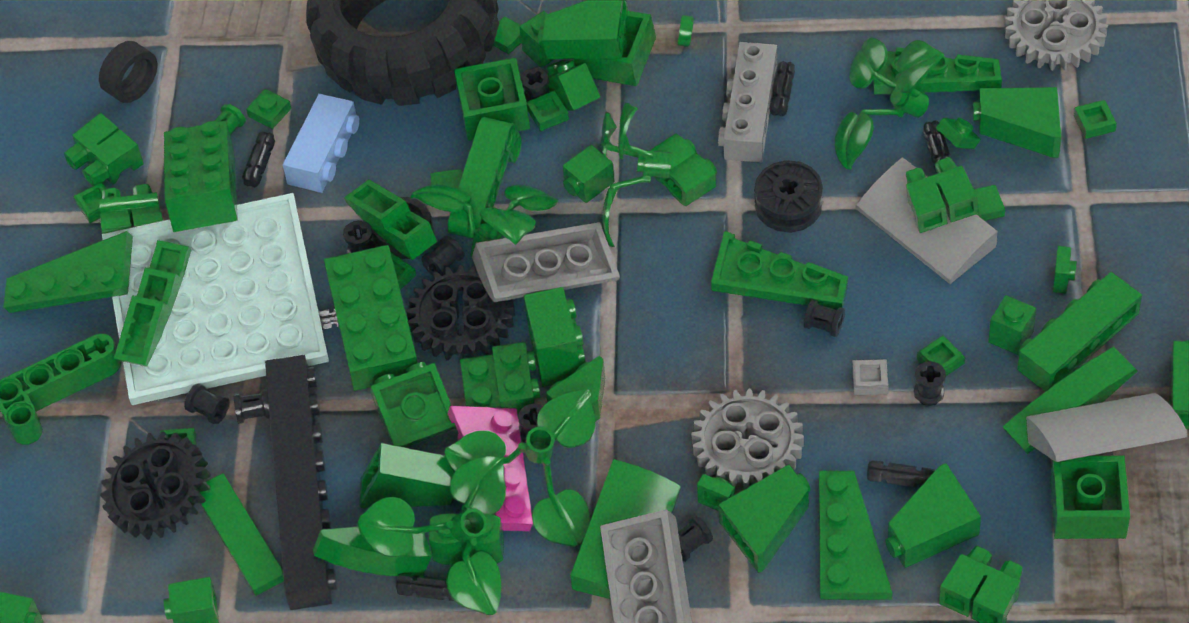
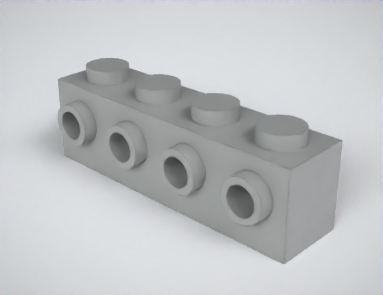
(749, 102)

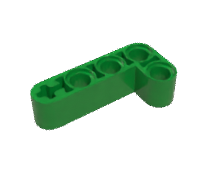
(491, 150)
(53, 380)

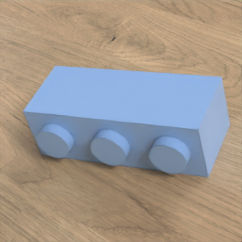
(321, 143)

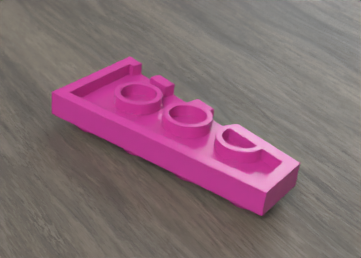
(516, 509)

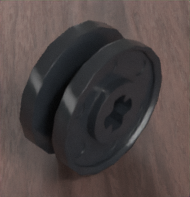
(788, 196)

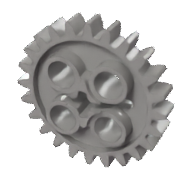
(1056, 30)
(747, 438)

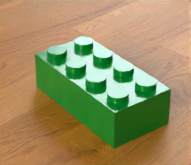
(200, 176)
(370, 315)

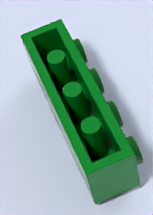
(1079, 331)

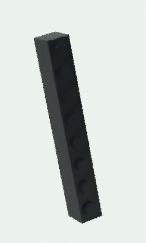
(298, 480)

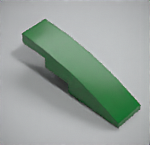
(153, 304)
(1083, 387)

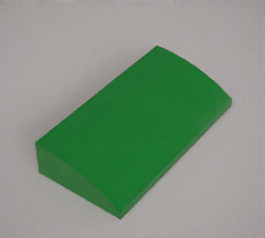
(625, 495)

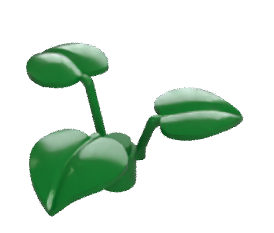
(913, 66)
(649, 162)
(500, 222)
(569, 420)
(481, 489)

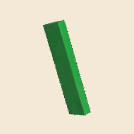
(241, 536)

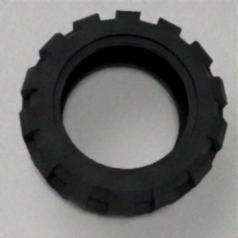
(405, 64)

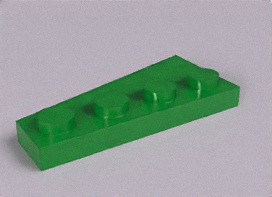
(948, 75)
(762, 274)
(77, 277)
(848, 549)

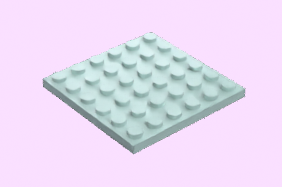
(238, 303)

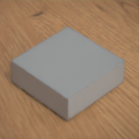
(870, 377)

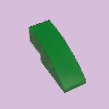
(391, 219)
(349, 549)

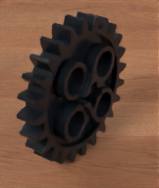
(430, 313)
(183, 471)

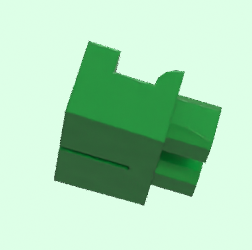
(105, 149)
(940, 195)
(122, 211)
(980, 588)

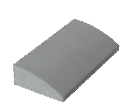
(946, 249)
(545, 262)
(1104, 427)
(646, 570)

